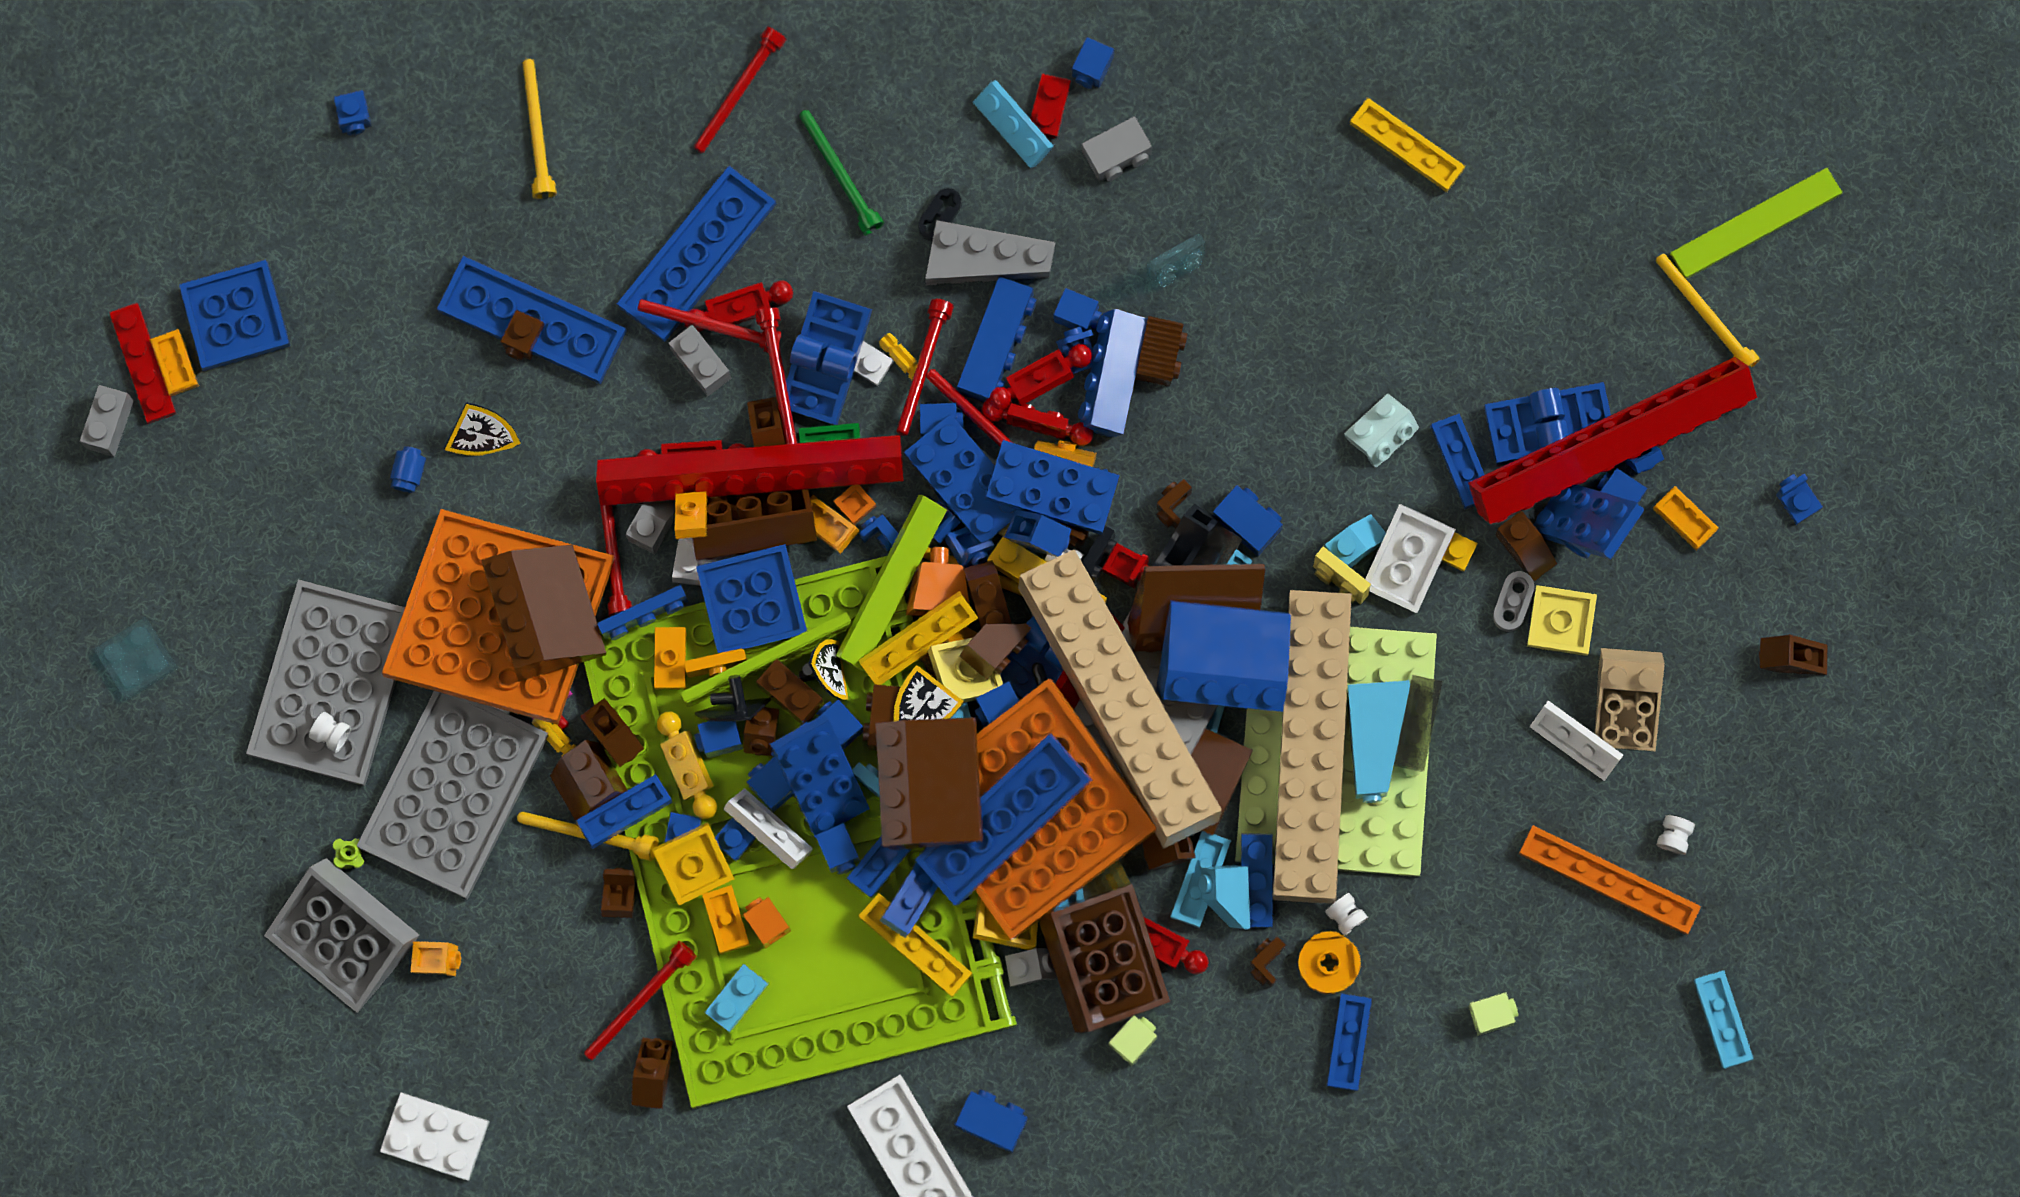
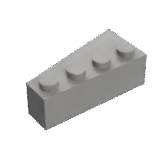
(983, 255)

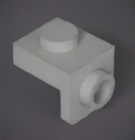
(1030, 967)

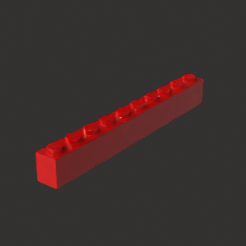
(1612, 440)
(750, 470)

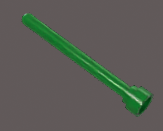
(867, 217)

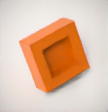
(855, 503)

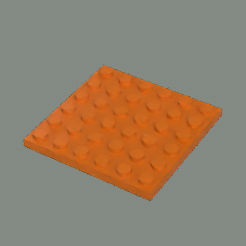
(452, 628)
(1081, 838)

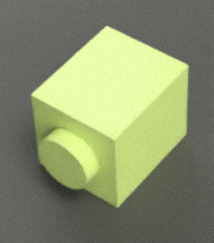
(1493, 1013)
(1134, 1039)

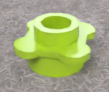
(341, 859)

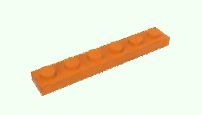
(1609, 880)

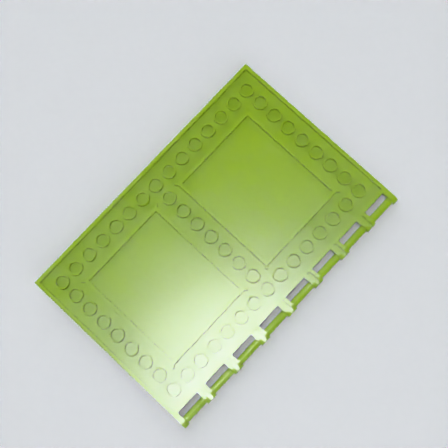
(833, 982)

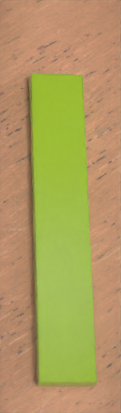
(1756, 223)
(891, 581)
(763, 660)

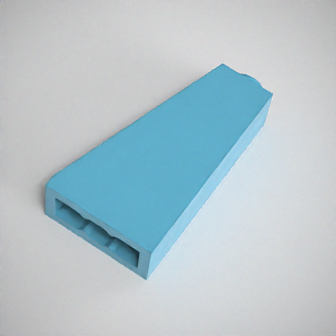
(1375, 730)

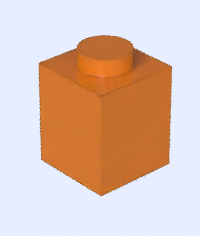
(766, 921)

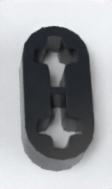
(934, 210)

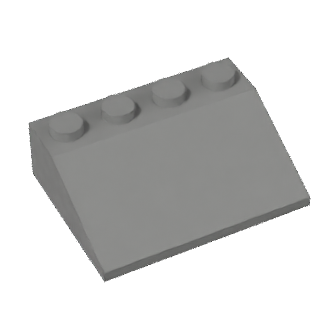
(341, 934)

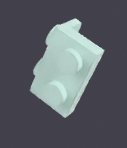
(1382, 430)

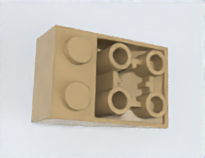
(1629, 698)

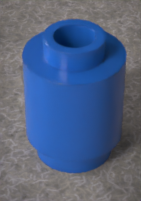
(407, 469)

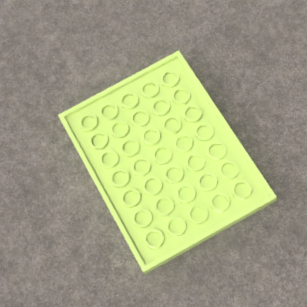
(1372, 836)

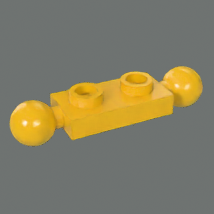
(686, 765)

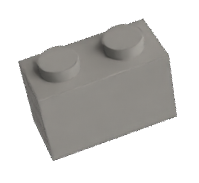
(1117, 149)
(700, 360)
(106, 420)

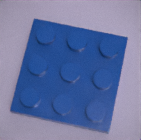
(234, 315)
(751, 599)

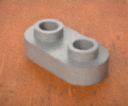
(1513, 602)

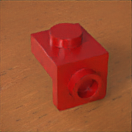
(1125, 565)

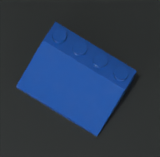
(1225, 656)

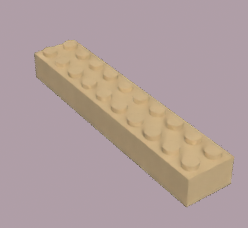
(1119, 698)
(1312, 748)

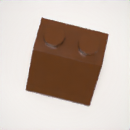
(586, 778)

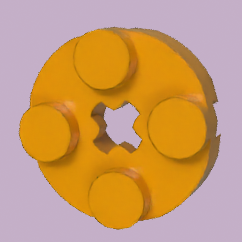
(1340, 949)

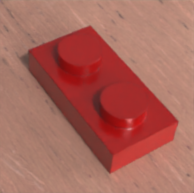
(1050, 104)

